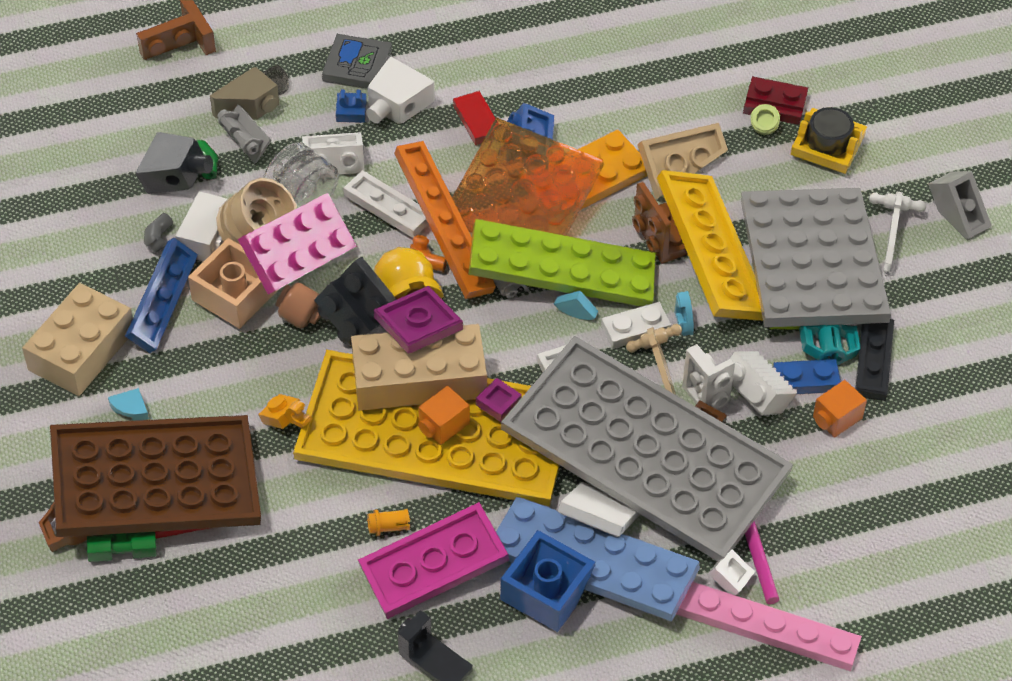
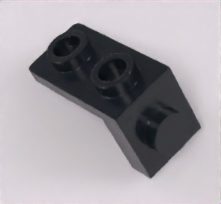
(429, 653)

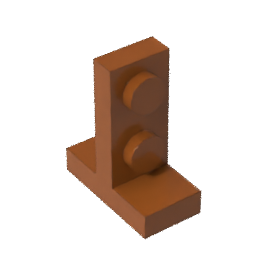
(177, 33)

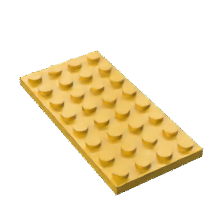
(392, 445)

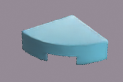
(576, 305)
(684, 313)
(129, 405)

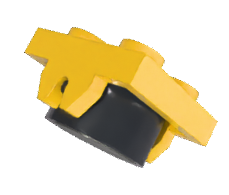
(828, 138)

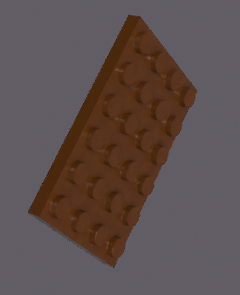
(153, 475)

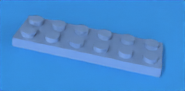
(624, 566)

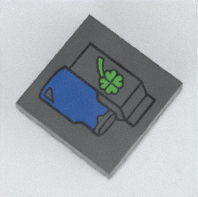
(355, 60)

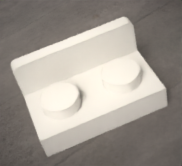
(341, 150)
(705, 380)

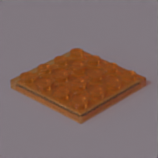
(525, 181)

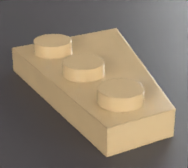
(681, 152)

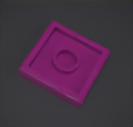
(418, 319)

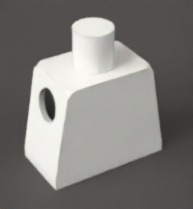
(398, 93)

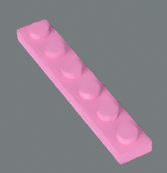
(770, 626)

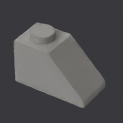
(960, 202)

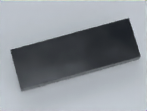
(874, 360)

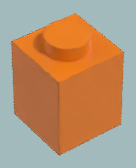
(839, 408)
(443, 415)

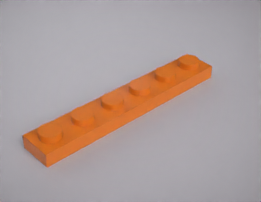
(441, 216)

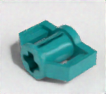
(830, 341)

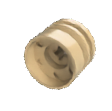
(253, 207)

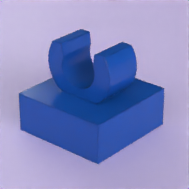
(351, 107)

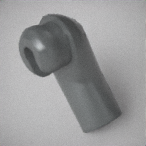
(154, 230)

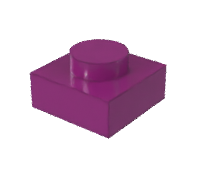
(498, 399)

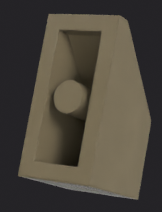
(251, 91)

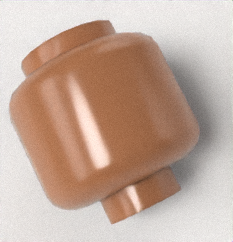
(298, 305)

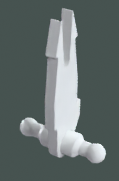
(896, 202)

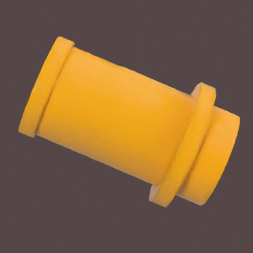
(388, 521)

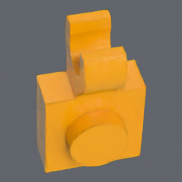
(284, 410)

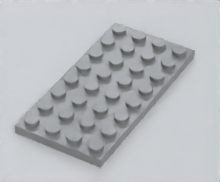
(647, 448)

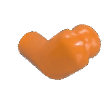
(421, 244)

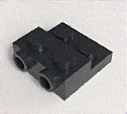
(352, 301)

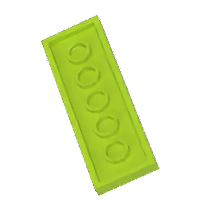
(562, 263)

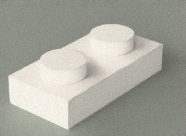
(633, 323)

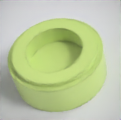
(765, 119)

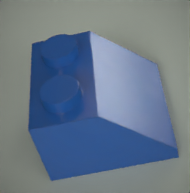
(546, 580)

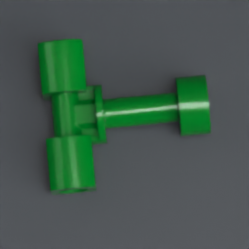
(103, 546)

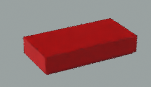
(474, 115)

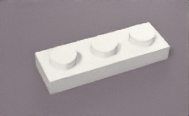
(386, 203)

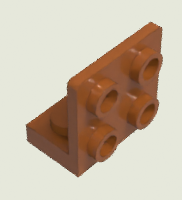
(657, 226)

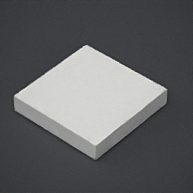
(597, 510)

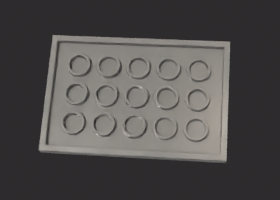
(814, 257)

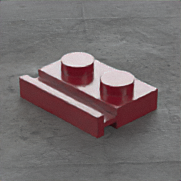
(785, 97)

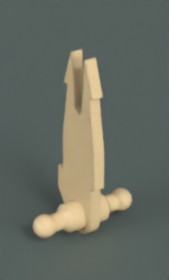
(654, 339)

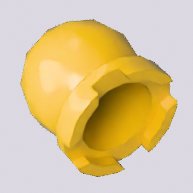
(406, 271)

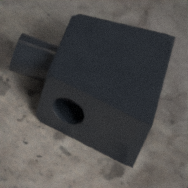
(172, 164)

